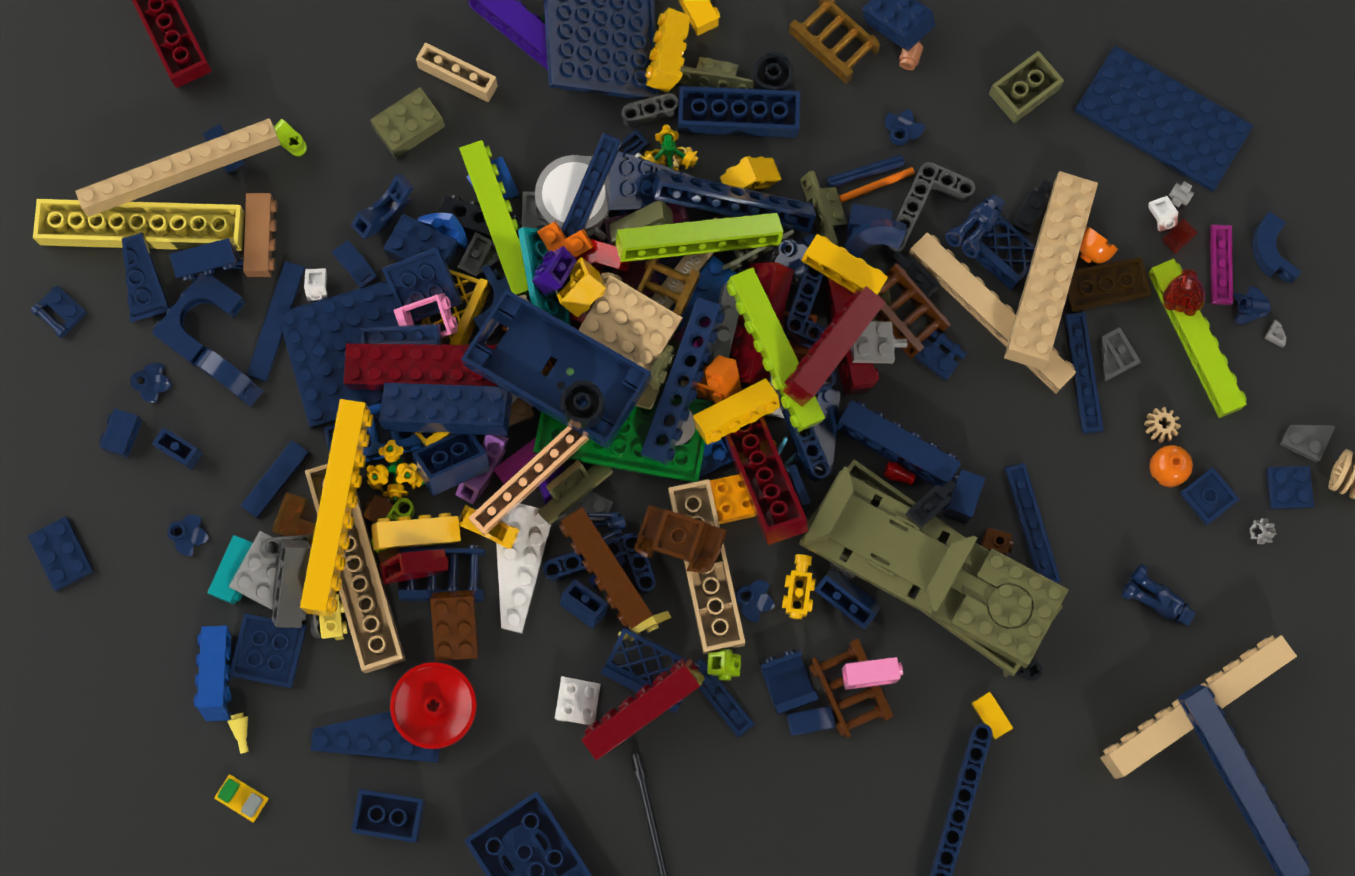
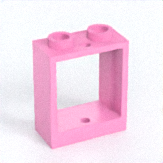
(405, 318)
(872, 673)

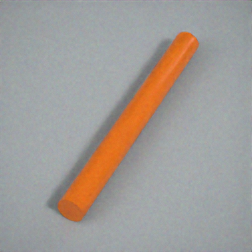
(876, 185)

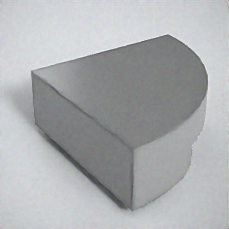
(1276, 334)

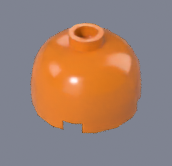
(1096, 247)
(1171, 465)

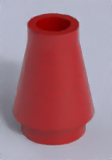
(898, 473)

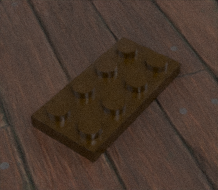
(1108, 284)

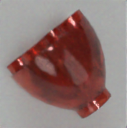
(1184, 293)

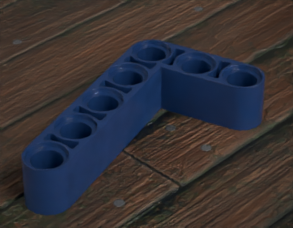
(805, 302)
(811, 441)
(621, 544)

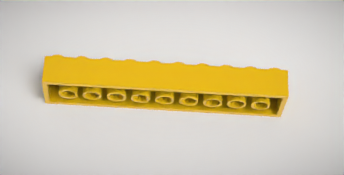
(336, 508)

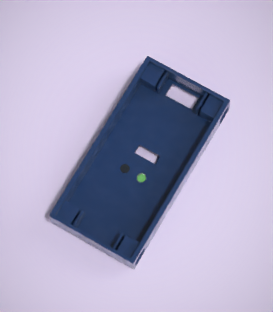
(527, 347)

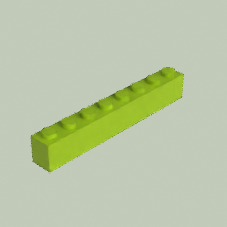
(496, 214)
(698, 237)
(771, 343)
(1201, 347)

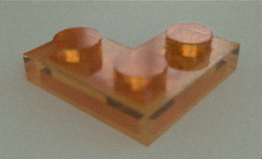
(288, 518)

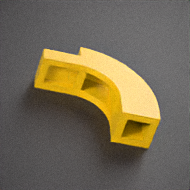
(502, 533)

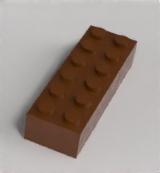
(606, 568)

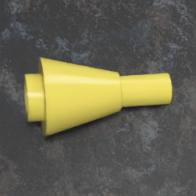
(239, 726)

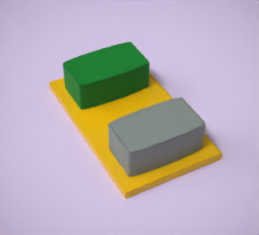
(241, 798)

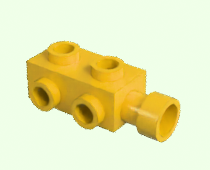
(799, 594)

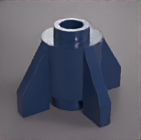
(1251, 305)

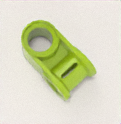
(289, 137)

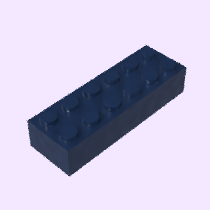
(739, 111)
(445, 409)
(897, 445)

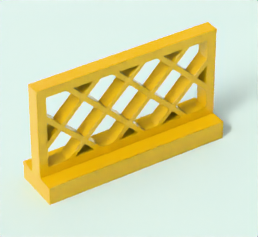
(474, 308)

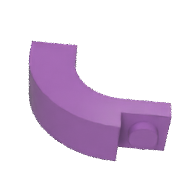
(472, 489)

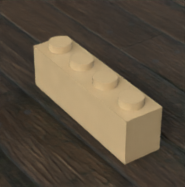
(456, 72)

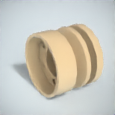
(1343, 474)

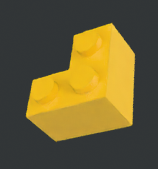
(752, 173)
(582, 289)

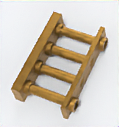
(829, 56)
(680, 299)

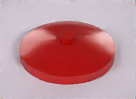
(433, 705)

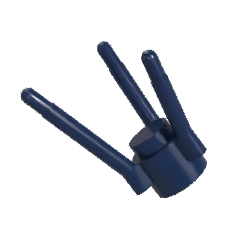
(614, 522)

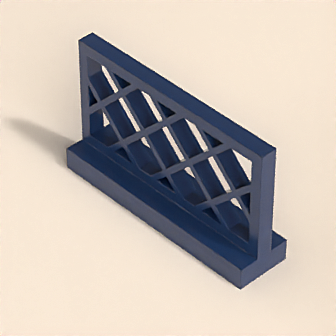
(998, 267)
(628, 677)

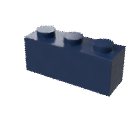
(204, 259)
(848, 598)

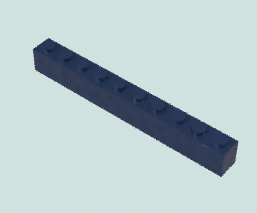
(1242, 782)

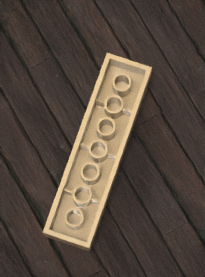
(710, 591)

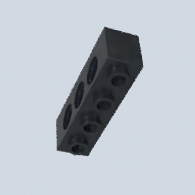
(473, 211)

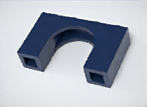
(202, 290)

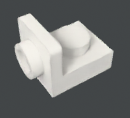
(1164, 212)
(315, 284)

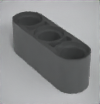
(657, 103)

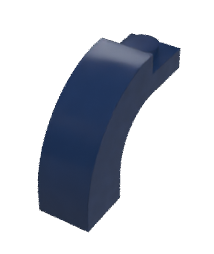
(385, 210)
(875, 232)
(1266, 252)
(499, 287)
(228, 376)

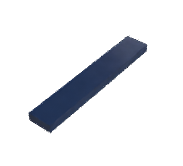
(591, 184)
(271, 332)
(1084, 379)
(1031, 521)

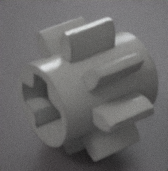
(1181, 194)
(1262, 531)

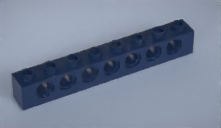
(731, 200)
(702, 310)

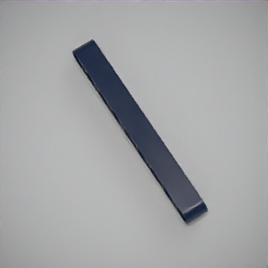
(956, 804)

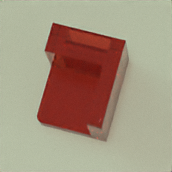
(1179, 236)

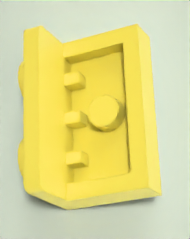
(334, 626)

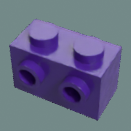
(554, 270)

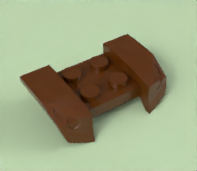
(680, 538)

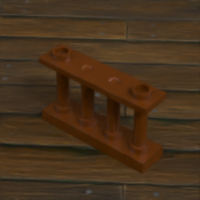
(924, 306)
(882, 709)

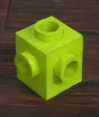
(724, 664)

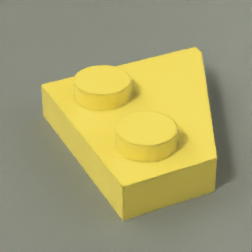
(649, 624)

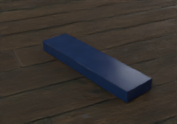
(402, 334)
(274, 479)
(724, 702)

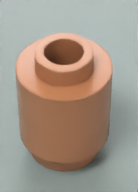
(911, 58)

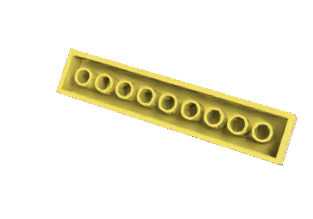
(163, 224)

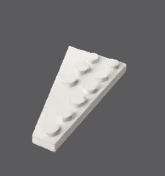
(520, 565)

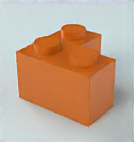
(719, 380)

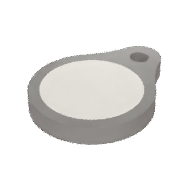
(559, 186)

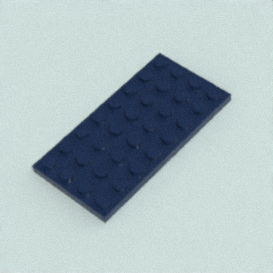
(1164, 118)

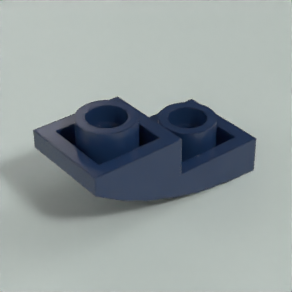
(811, 721)

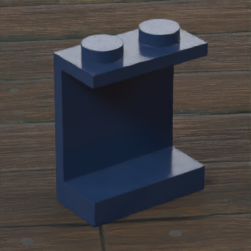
(788, 682)

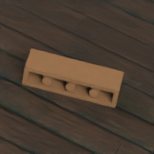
(259, 235)

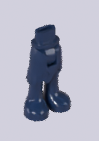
(984, 218)
(1165, 602)

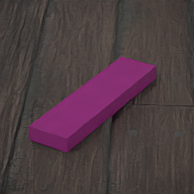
(1221, 264)

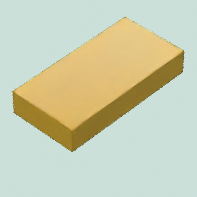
(992, 715)

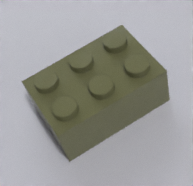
(1026, 87)
(407, 122)

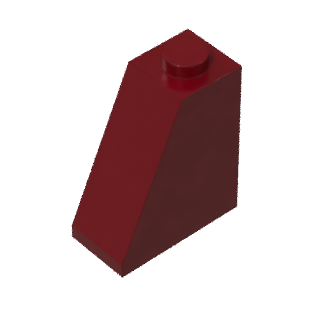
(414, 565)

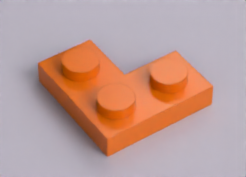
(554, 239)

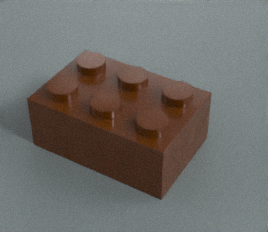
(454, 625)

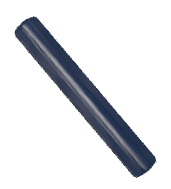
(865, 171)

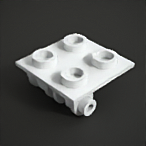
(577, 701)

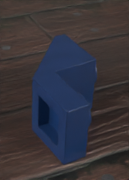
(354, 263)

